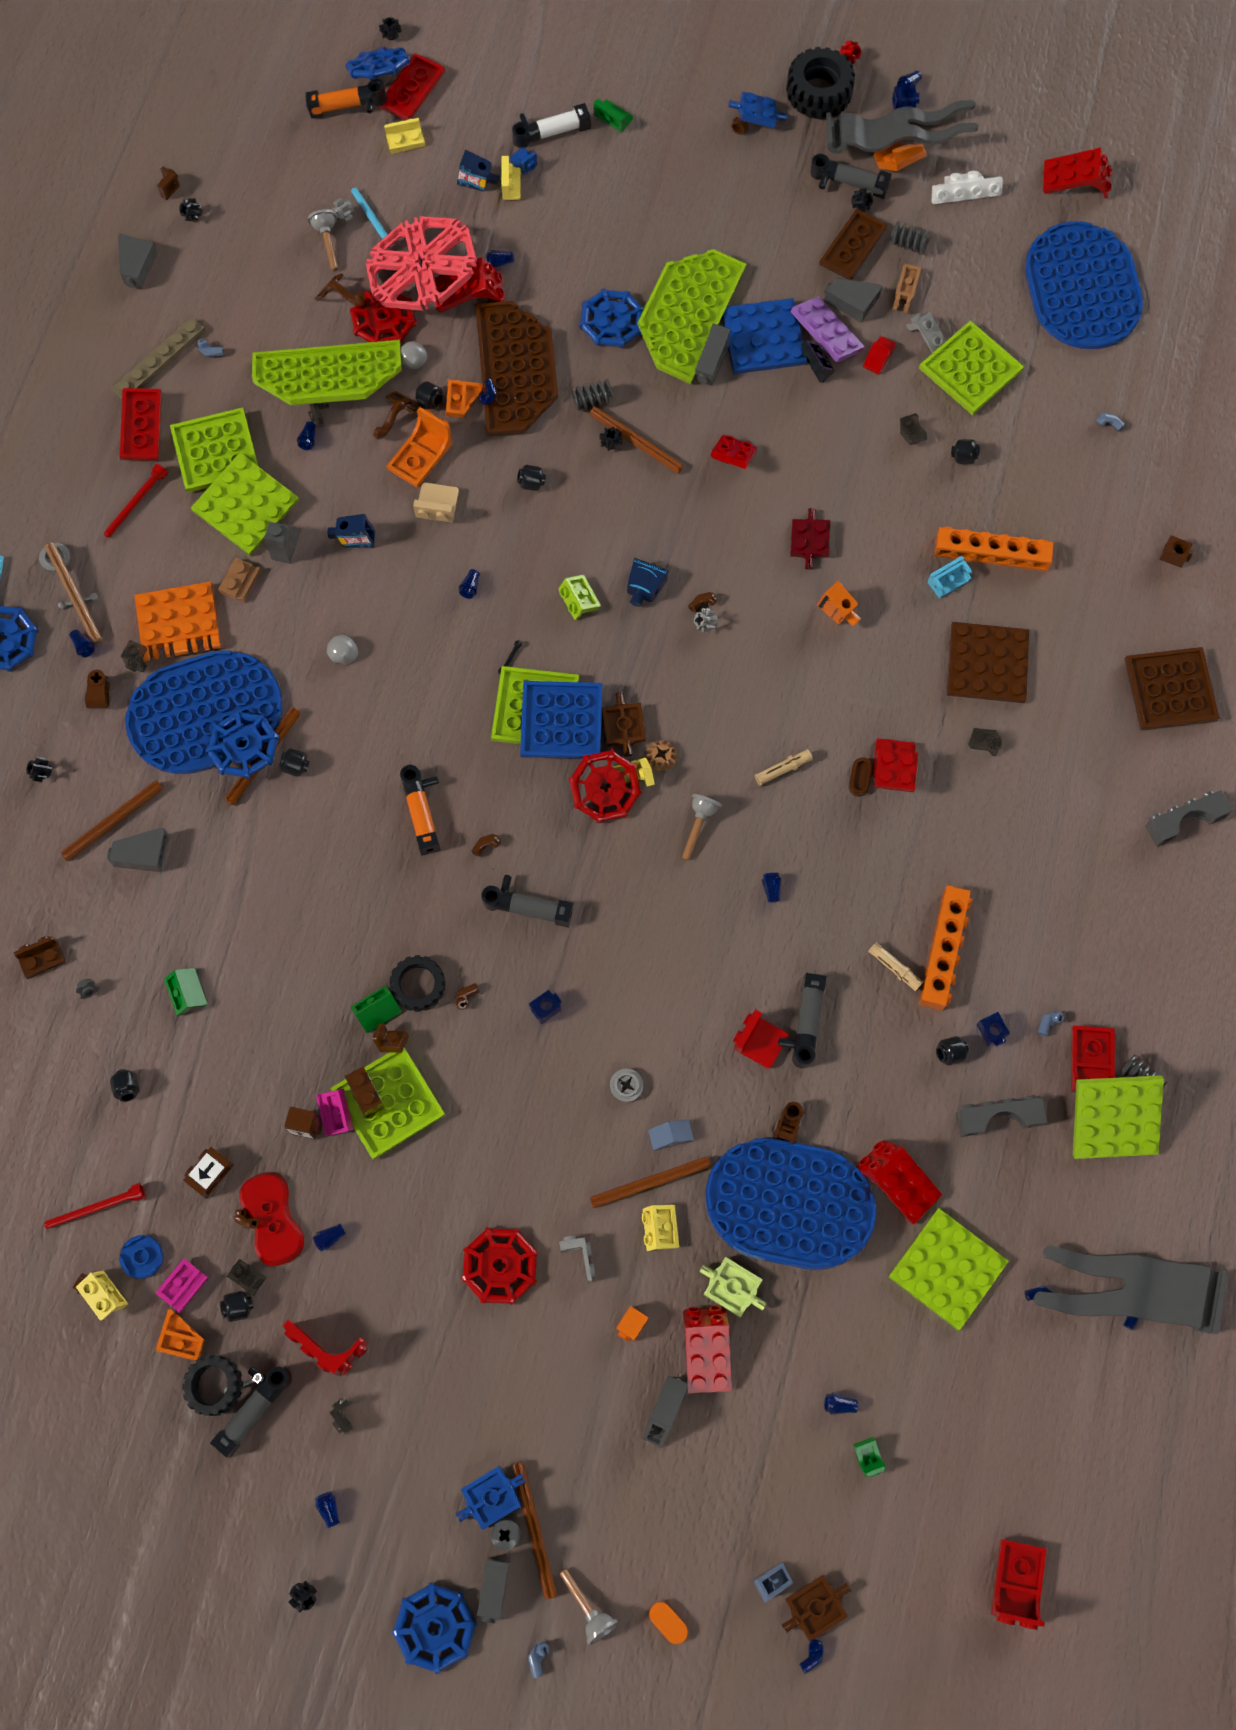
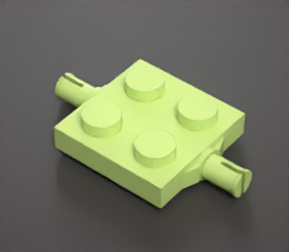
(733, 1287)

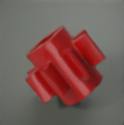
(851, 51)

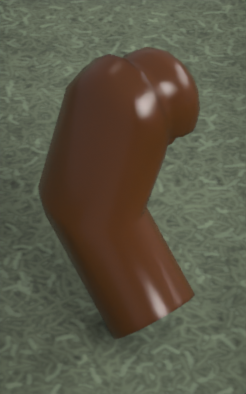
(702, 598)
(485, 841)
(464, 994)
(248, 1223)

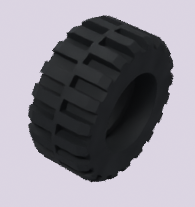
(825, 65)

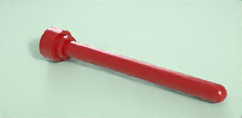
(158, 473)
(135, 1193)

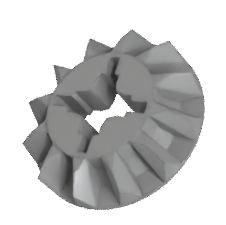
(45, 560)
(623, 1076)

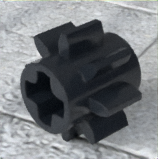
(390, 28)
(862, 200)
(190, 209)
(611, 439)
(39, 769)
(302, 1596)

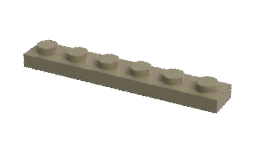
(160, 357)

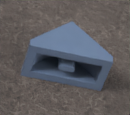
(670, 1134)
(772, 1582)

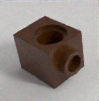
(1171, 556)

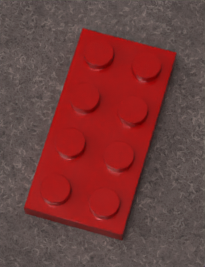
(412, 87)
(140, 424)

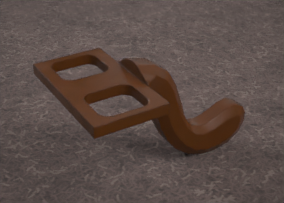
(333, 285)
(398, 405)

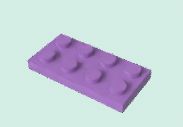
(827, 329)

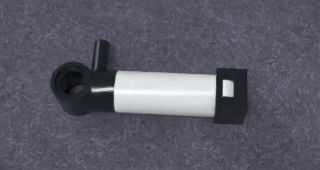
(526, 132)

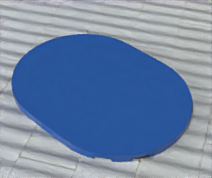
(1083, 285)
(180, 703)
(790, 1204)

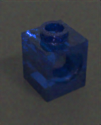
(905, 96)
(541, 1014)
(994, 1020)

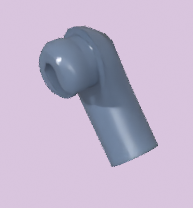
(209, 351)
(1112, 419)
(1049, 1020)
(535, 1658)

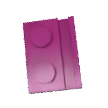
(334, 1112)
(182, 1285)

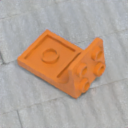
(422, 449)

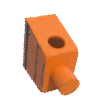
(839, 605)

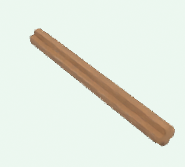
(73, 592)

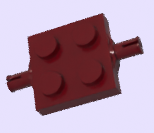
(810, 538)

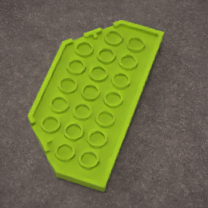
(684, 307)
(327, 371)

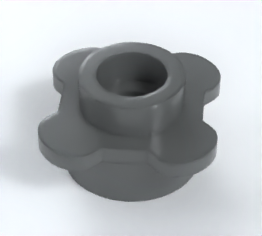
(86, 988)

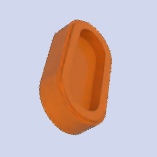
(668, 1622)

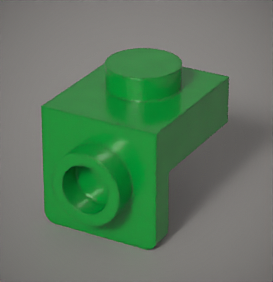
(869, 1457)

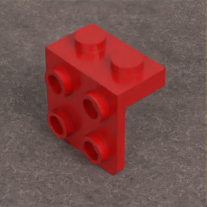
(759, 1040)

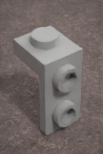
(928, 328)
(570, 1243)

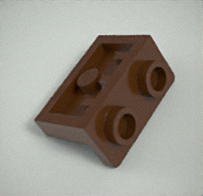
(39, 956)

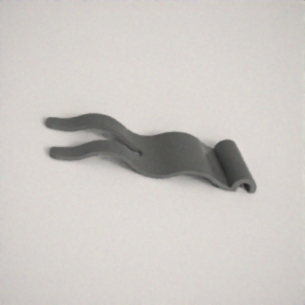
(882, 133)
(1150, 1290)

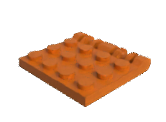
(177, 618)

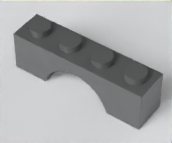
(1209, 808)
(1027, 1112)

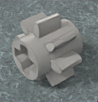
(343, 209)
(705, 620)

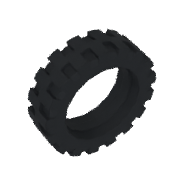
(411, 963)
(192, 1382)

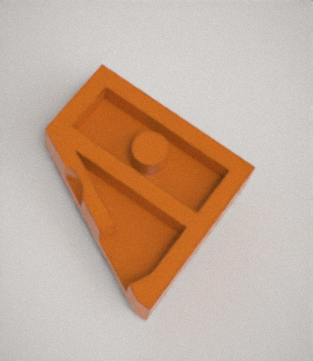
(461, 397)
(179, 1338)

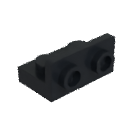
(817, 360)

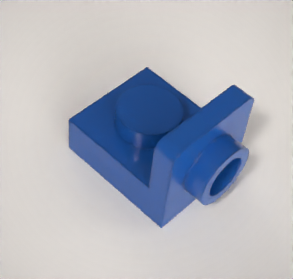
(524, 160)

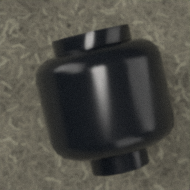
(429, 395)
(965, 451)
(531, 477)
(294, 762)
(952, 1050)
(124, 1085)
(236, 1306)

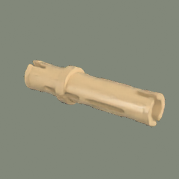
(783, 767)
(896, 967)

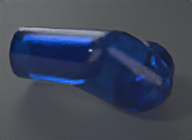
(815, 1656)

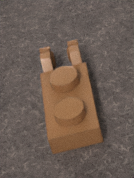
(907, 286)

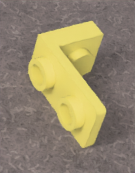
(643, 771)

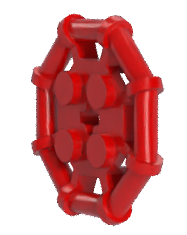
(381, 326)
(599, 796)
(508, 1275)

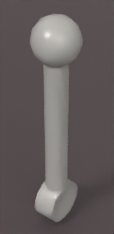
(94, 597)
(257, 1378)

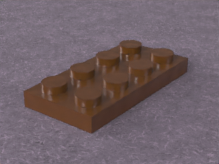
(853, 244)

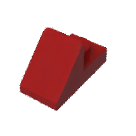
(879, 354)

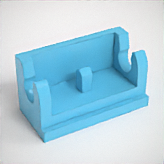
(950, 577)

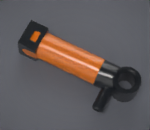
(369, 95)
(420, 809)

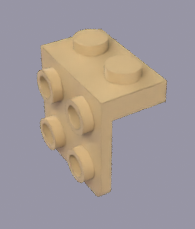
(436, 502)

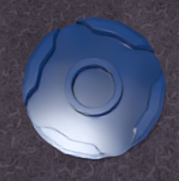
(141, 1257)

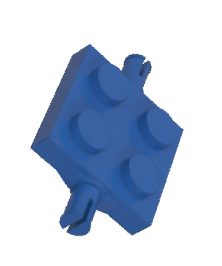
(757, 110)
(491, 1497)

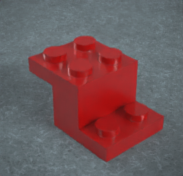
(895, 765)

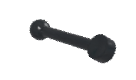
(517, 644)

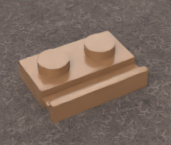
(239, 580)

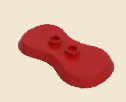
(278, 1235)

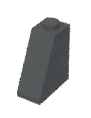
(135, 259)
(852, 297)
(713, 354)
(281, 541)
(140, 851)
(665, 1411)
(493, 1589)

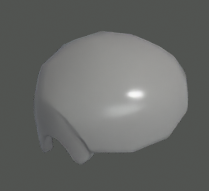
(413, 355)
(342, 650)

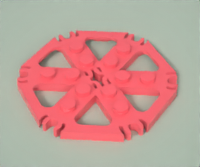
(409, 262)

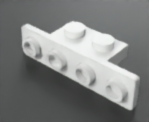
(966, 187)

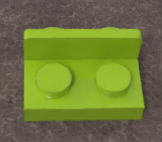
(578, 596)

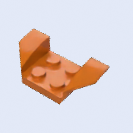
(899, 156)

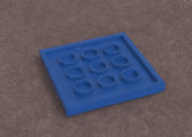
(764, 336)
(560, 719)

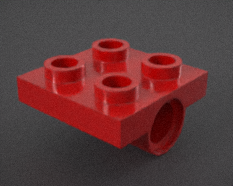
(733, 451)

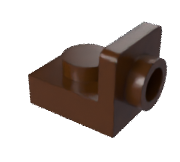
(169, 183)
(389, 1040)

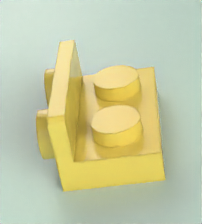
(404, 135)
(510, 180)
(660, 1227)
(101, 1294)

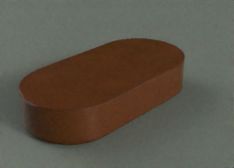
(860, 777)

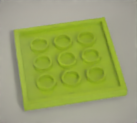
(971, 367)
(210, 445)
(244, 503)
(510, 697)
(406, 1101)
(1117, 1117)
(948, 1269)

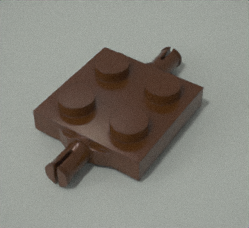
(623, 724)
(816, 1607)

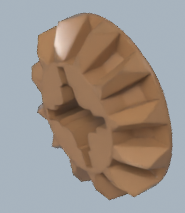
(659, 763)

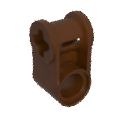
(97, 690)
(789, 1124)

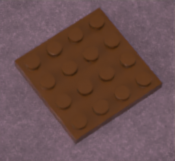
(988, 662)
(1171, 688)

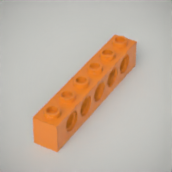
(985, 554)
(929, 995)

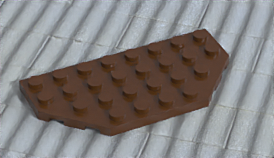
(520, 362)

